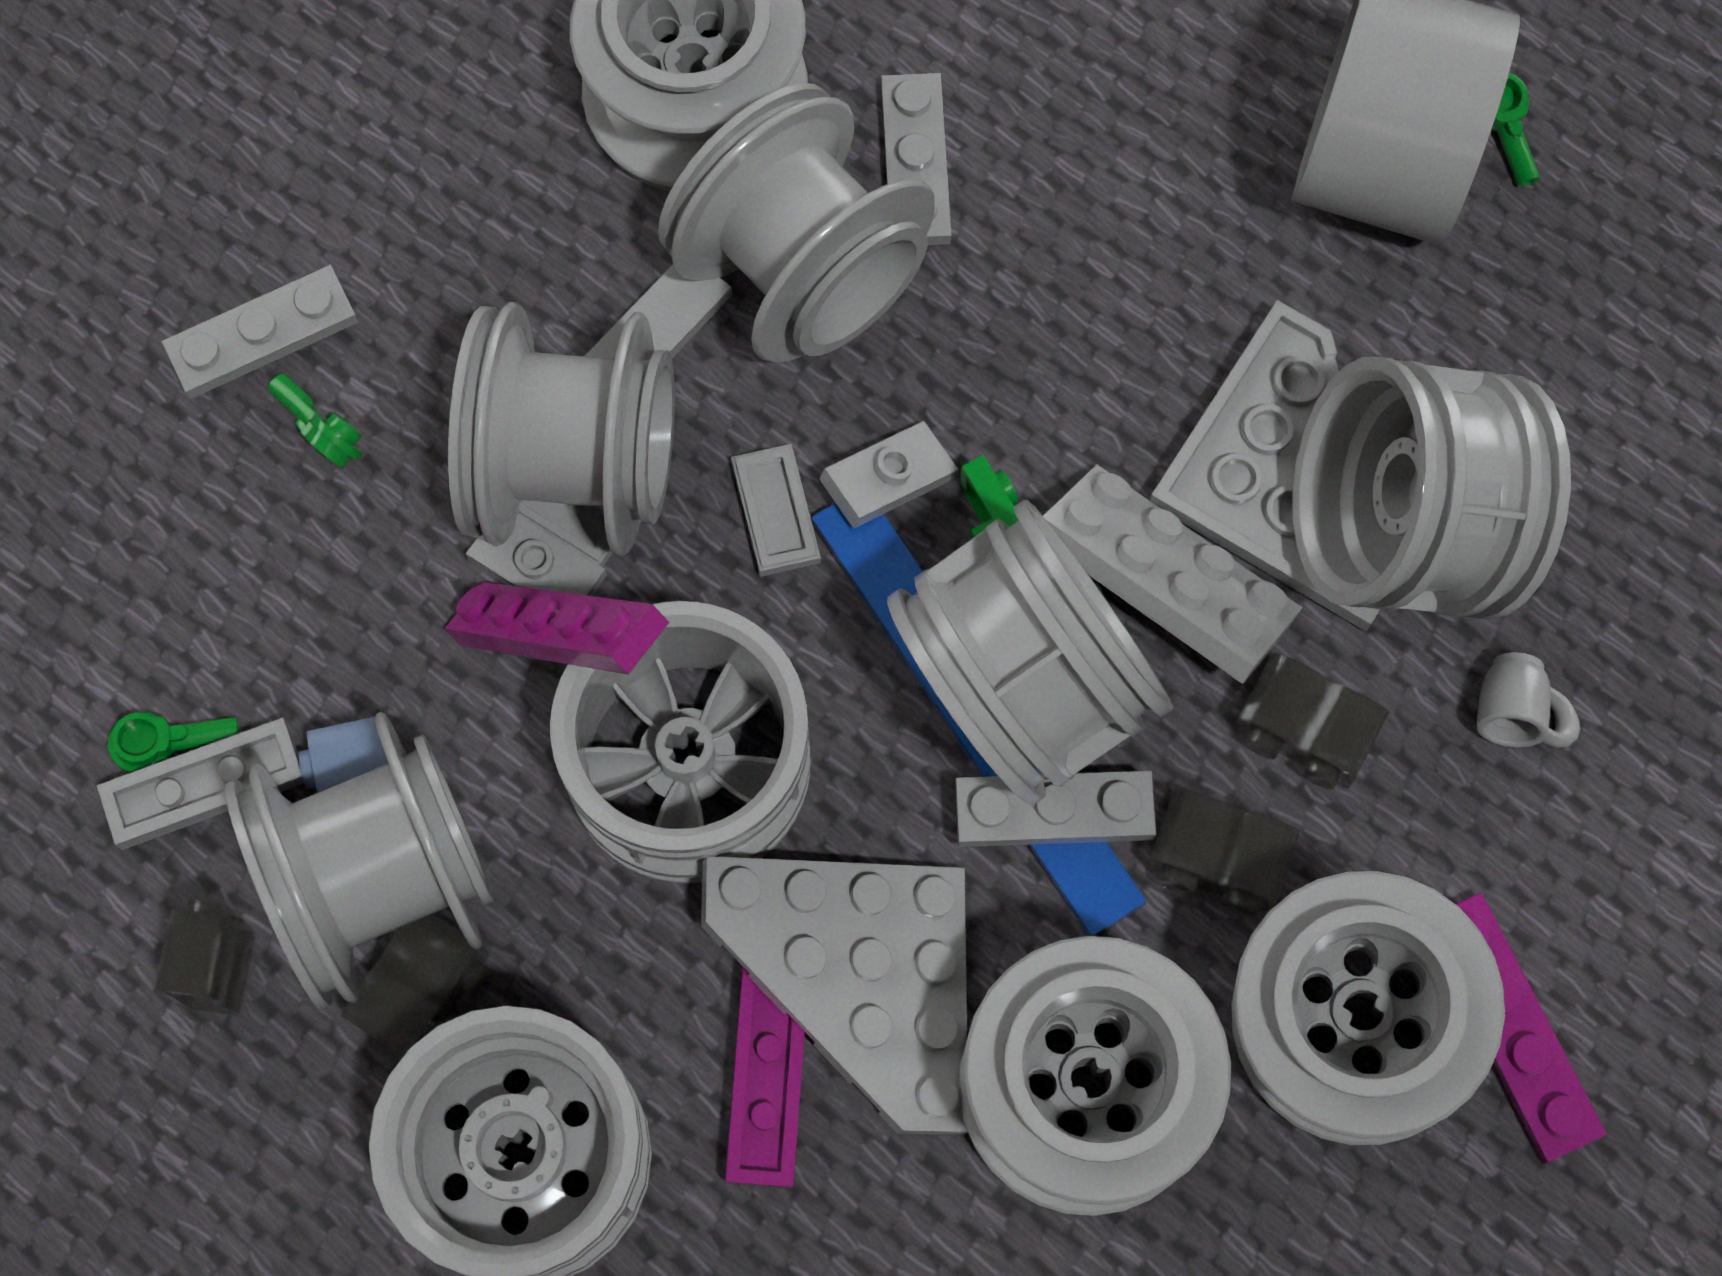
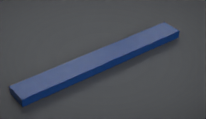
(878, 565)

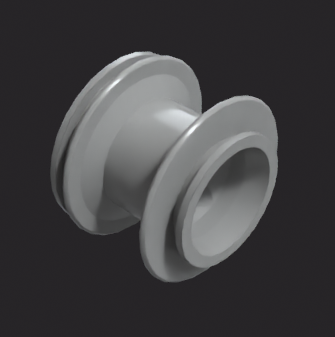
(664, 100)
(796, 223)
(558, 428)
(357, 860)
(1402, 931)
(1161, 1024)

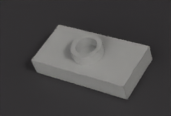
(888, 474)
(537, 561)

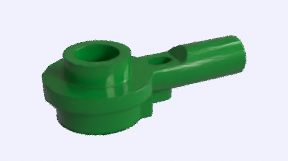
(1508, 126)
(330, 436)
(147, 739)

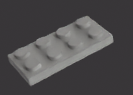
(1171, 573)

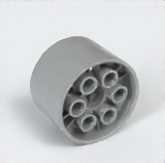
(1407, 113)

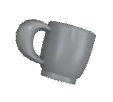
(1518, 703)

